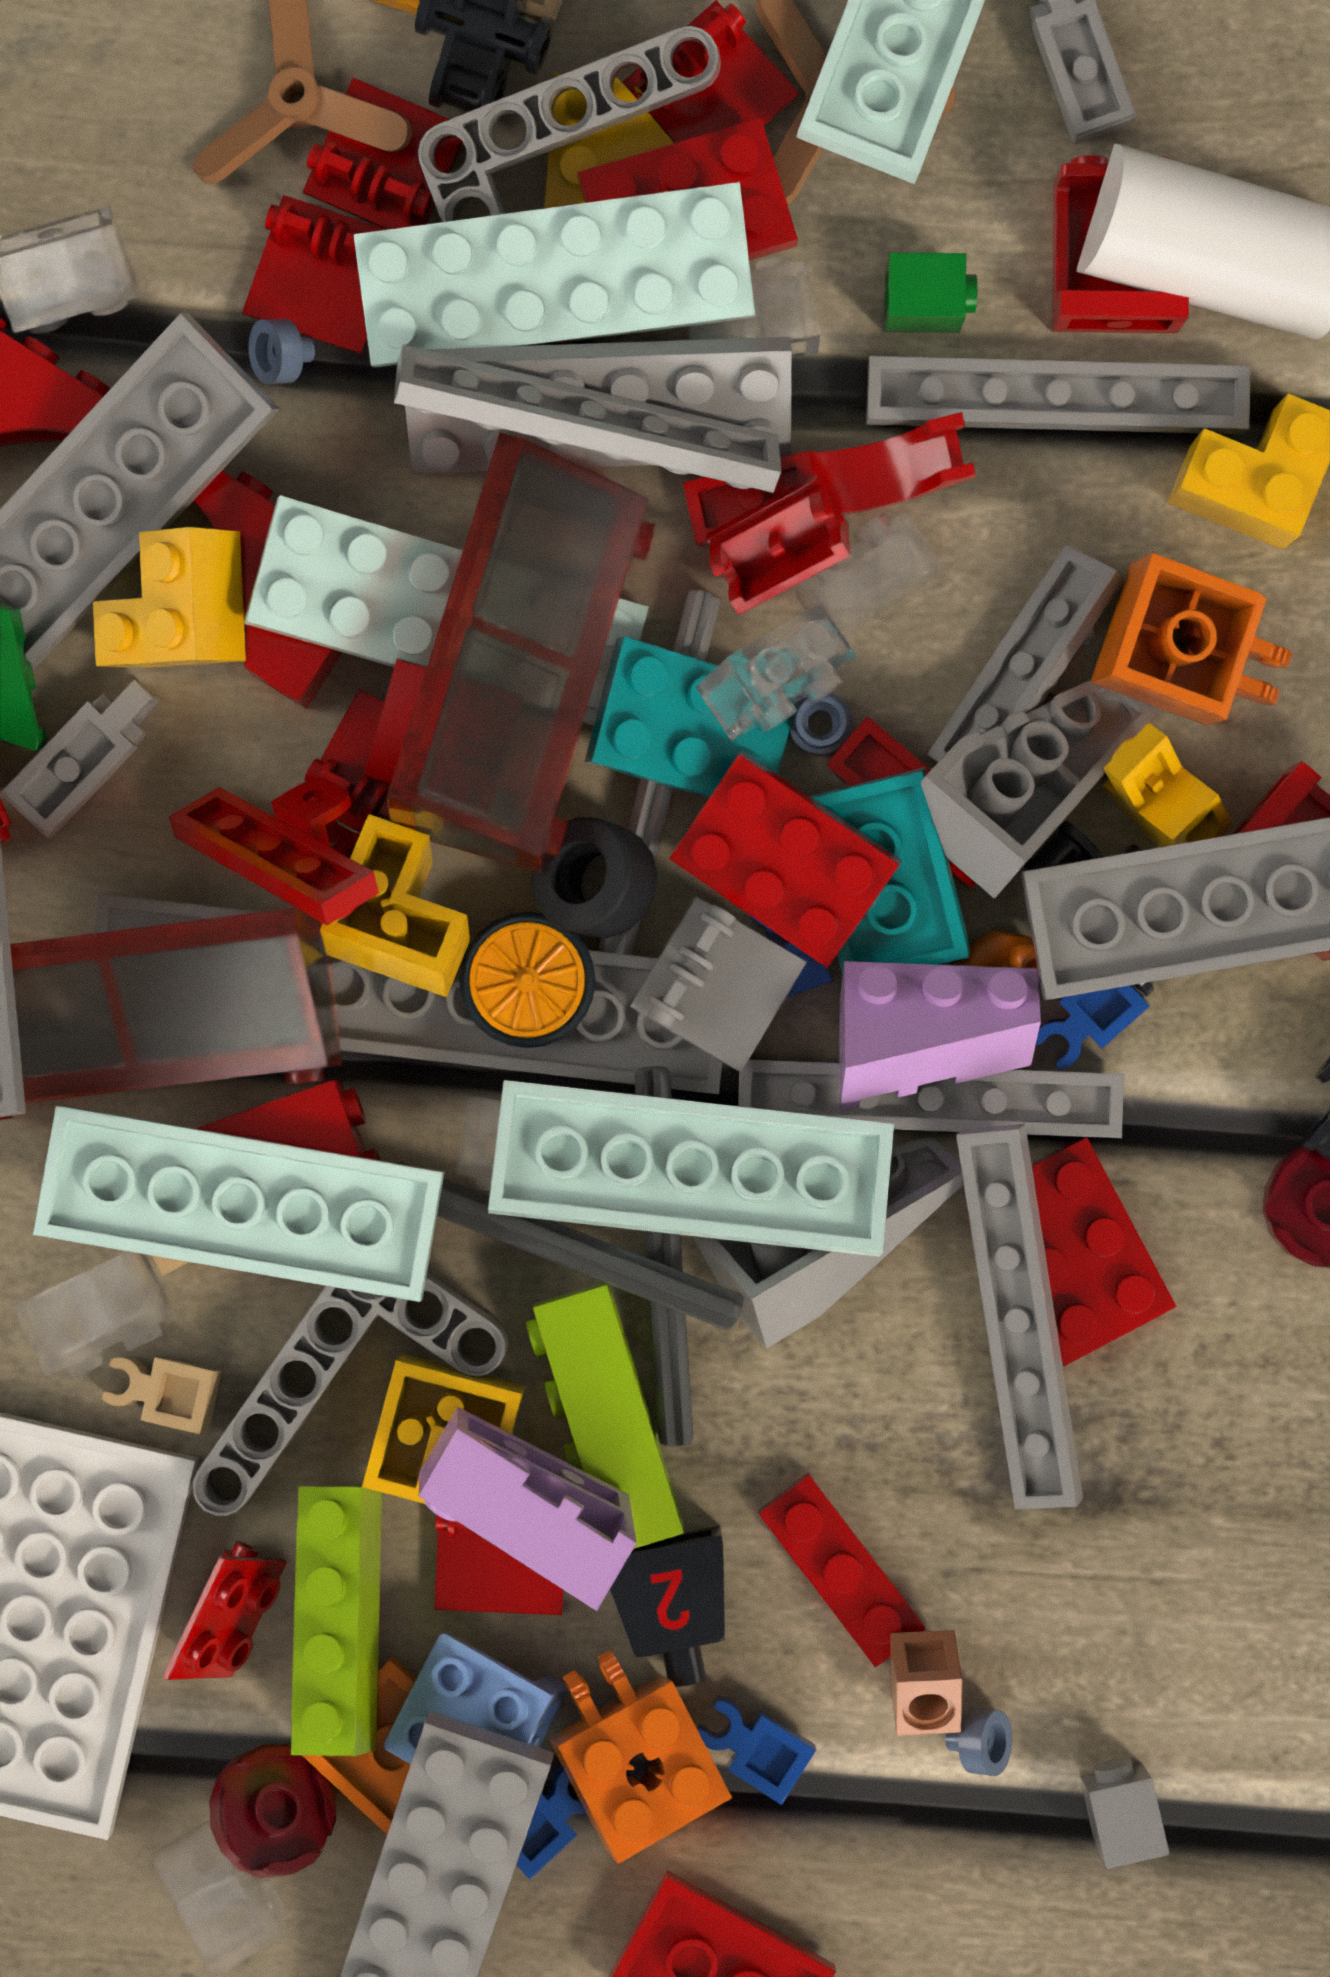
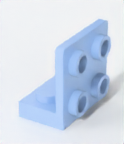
(477, 1691)

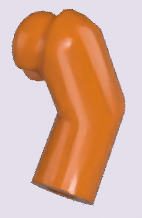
(1001, 950)

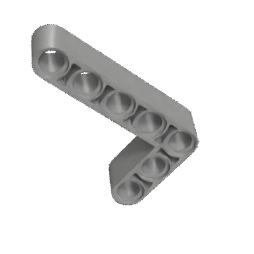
(543, 130)
(326, 1358)

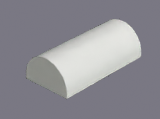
(1212, 241)

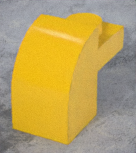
(1161, 794)

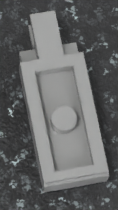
(1081, 67)
(80, 758)

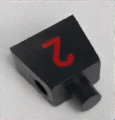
(674, 1601)

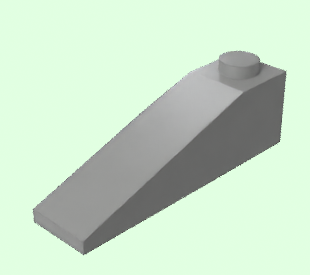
(1016, 783)
(795, 1285)

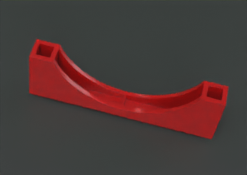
(48, 403)

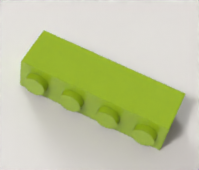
(605, 1404)
(336, 1621)

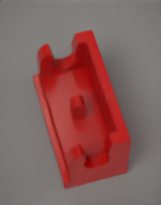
(779, 544)

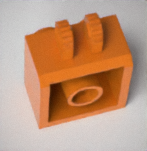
(1215, 624)
(598, 1752)

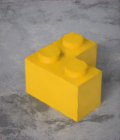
(1263, 488)
(187, 605)
(396, 928)
(417, 1411)

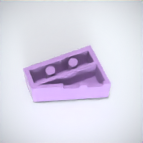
(931, 1025)
(530, 1505)

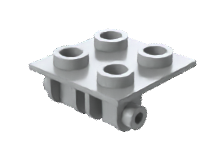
(718, 984)

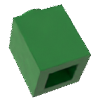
(928, 292)

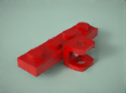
(284, 852)

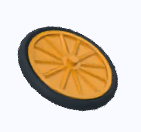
(527, 980)

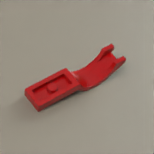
(854, 477)

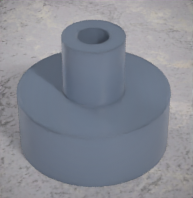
(278, 351)
(983, 1741)

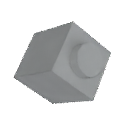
(1124, 1813)

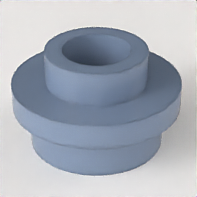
(825, 744)

